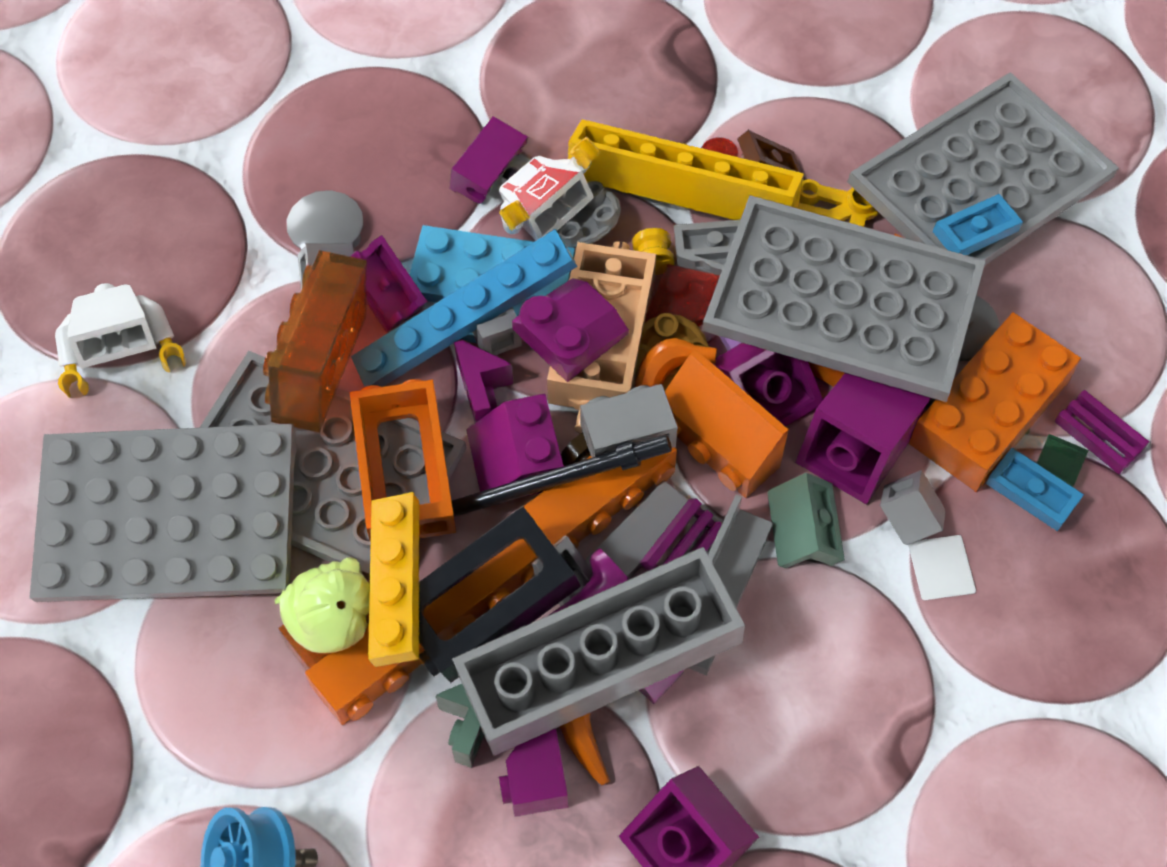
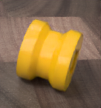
(656, 242)

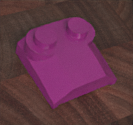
(570, 327)

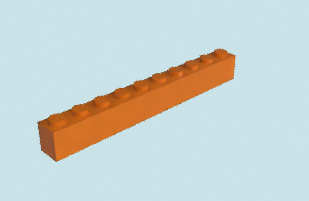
(575, 509)

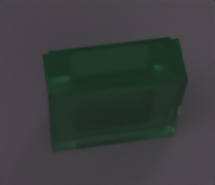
(1062, 458)

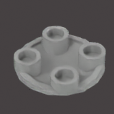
(325, 219)
(594, 219)

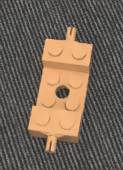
(627, 284)

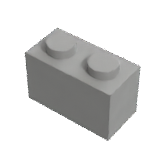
(627, 417)

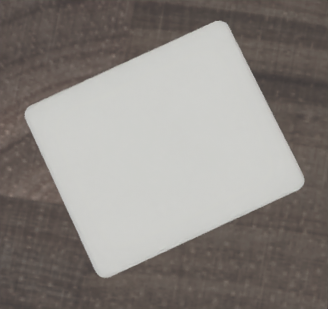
(941, 567)

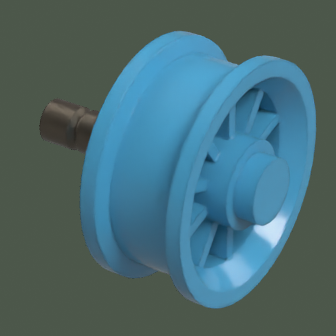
(252, 841)

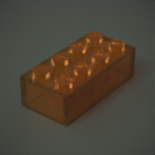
(316, 341)

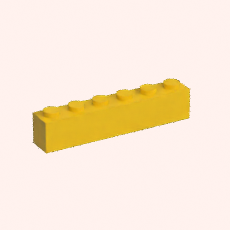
(682, 172)

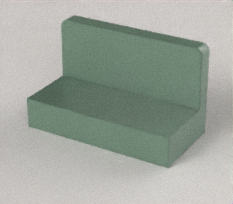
(805, 521)

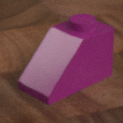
(535, 776)

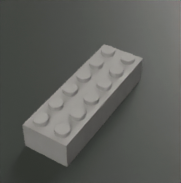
(599, 650)

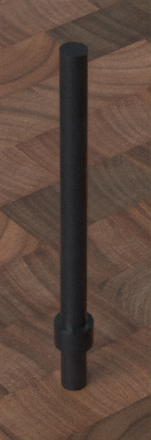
(626, 456)

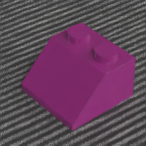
(773, 380)
(514, 442)
(688, 826)

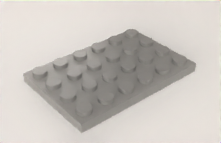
(981, 148)
(845, 297)
(326, 470)
(164, 513)

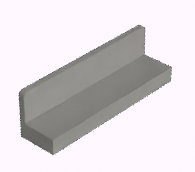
(736, 555)

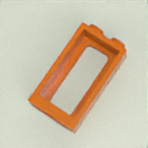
(395, 402)

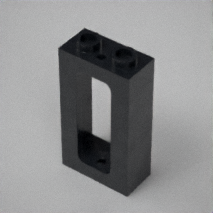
(512, 613)

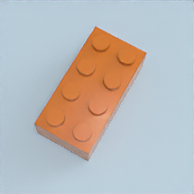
(994, 401)

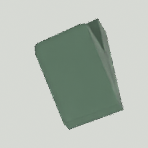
(466, 734)

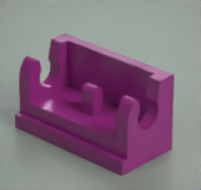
(486, 159)
(390, 288)

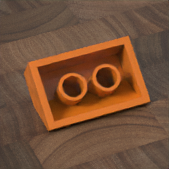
(725, 425)

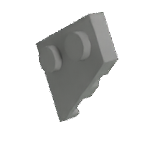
(704, 245)

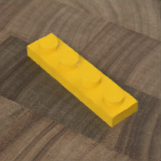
(394, 580)

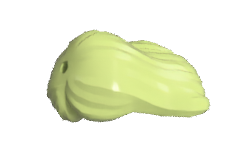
(311, 607)

